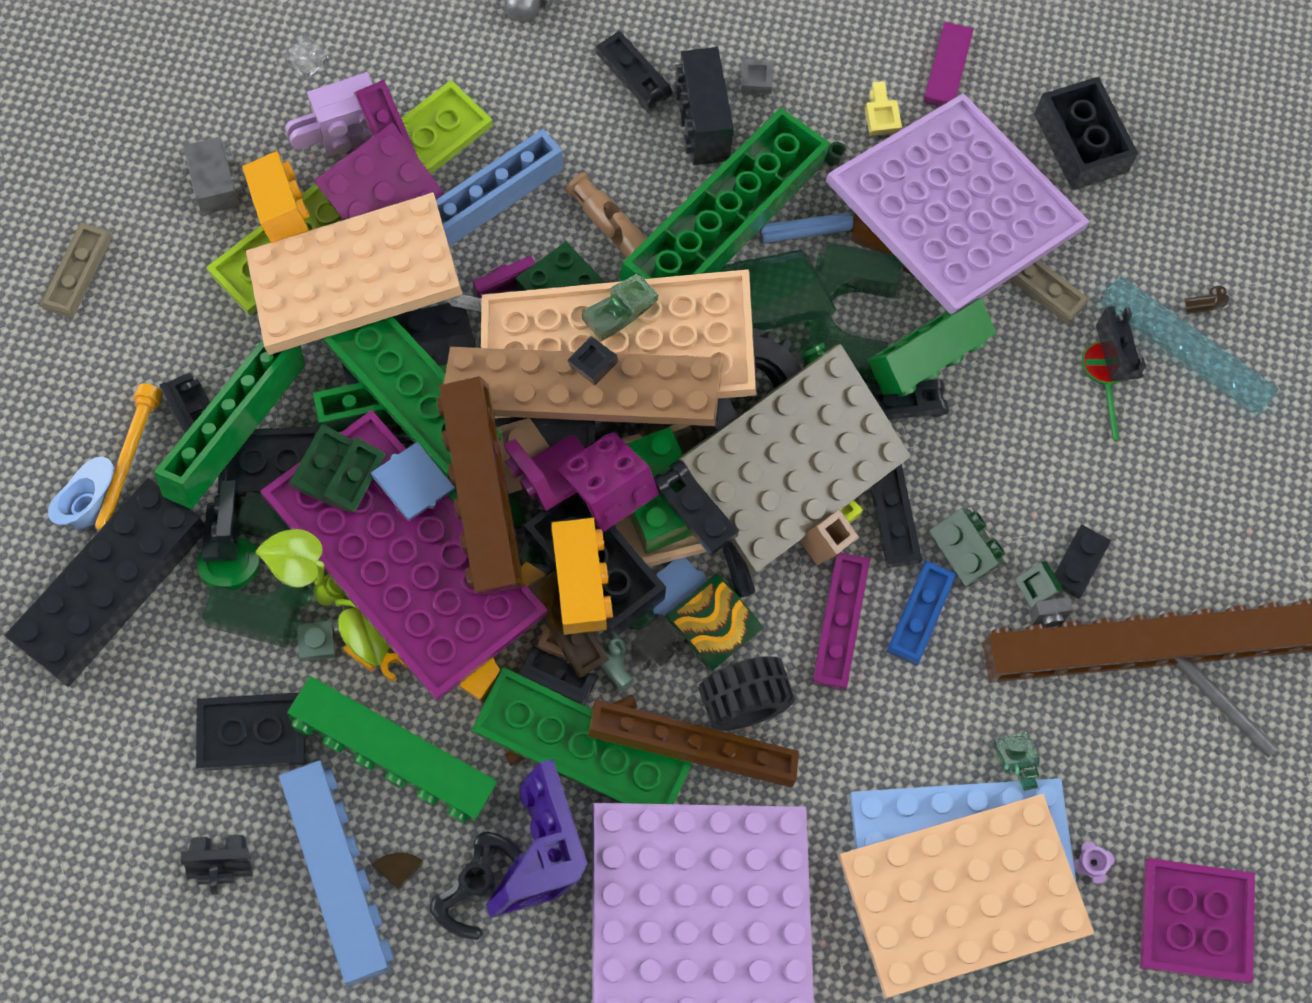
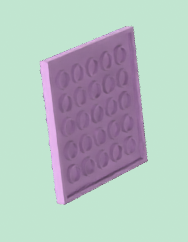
(957, 203)
(700, 904)

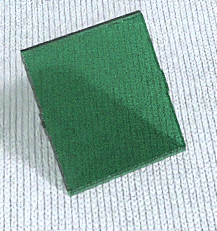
(784, 289)

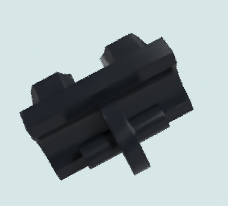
(217, 866)

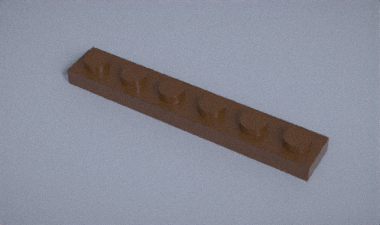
(693, 743)

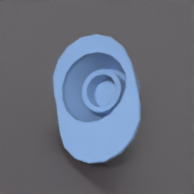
(83, 495)

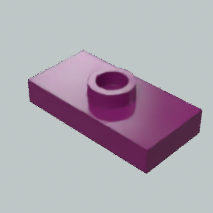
(501, 278)

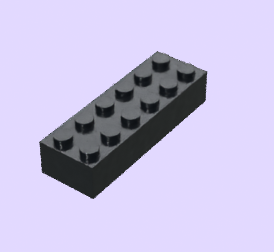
(106, 583)

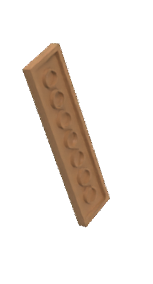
(634, 390)

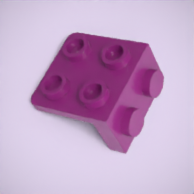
(541, 473)
(610, 480)

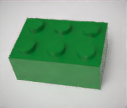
(655, 520)

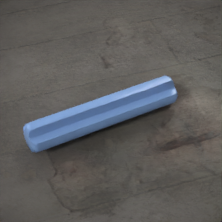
(806, 227)

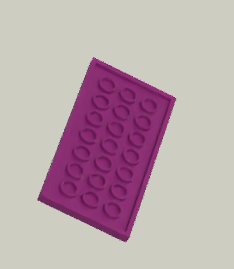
(409, 574)

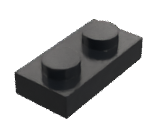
(1081, 561)

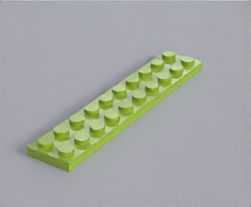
(438, 131)

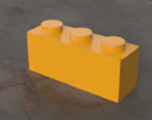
(276, 197)
(581, 576)

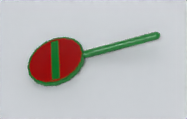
(1096, 369)

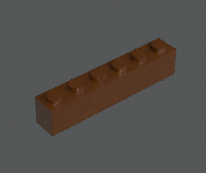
(480, 487)

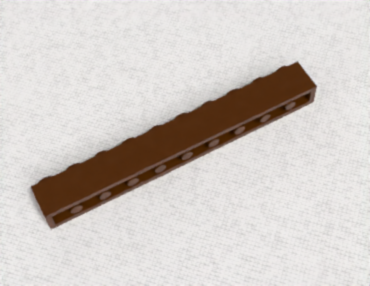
(1148, 642)

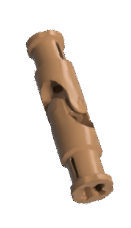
(606, 214)

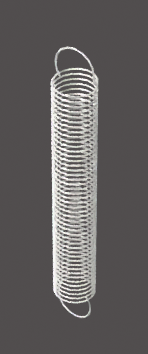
(470, 302)

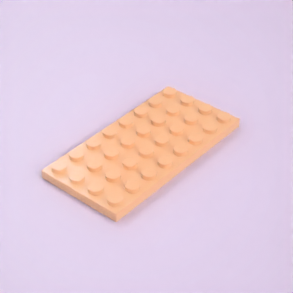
(691, 318)

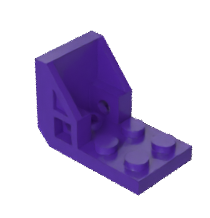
(554, 856)

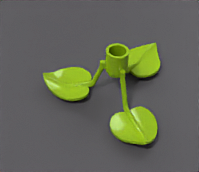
(295, 562)

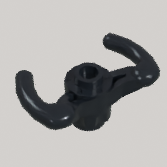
(475, 883)

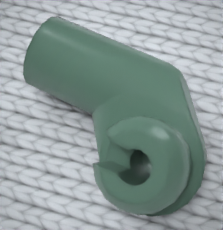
(614, 666)

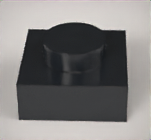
(593, 360)

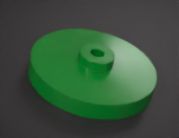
(232, 573)

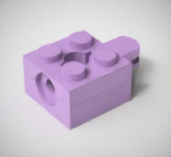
(334, 118)

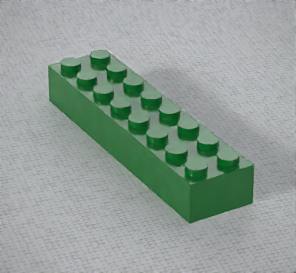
(732, 202)

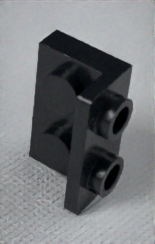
(221, 525)

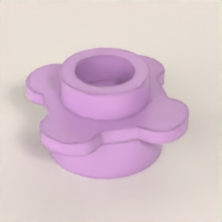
(1101, 856)

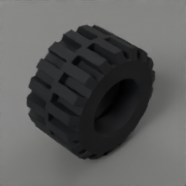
(746, 693)

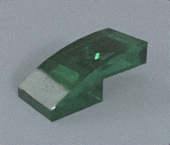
(623, 306)

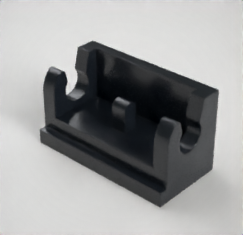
(1119, 345)
(185, 399)
(558, 676)

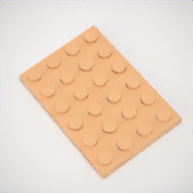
(352, 273)
(965, 895)

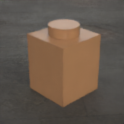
(829, 537)

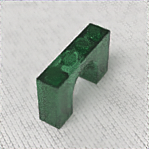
(846, 271)
(263, 617)

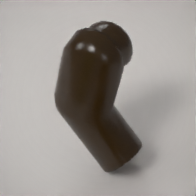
(1216, 299)

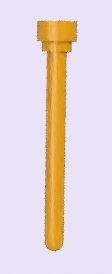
(147, 399)

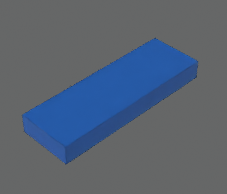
(921, 613)

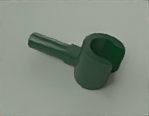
(836, 147)

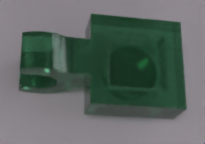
(1019, 755)

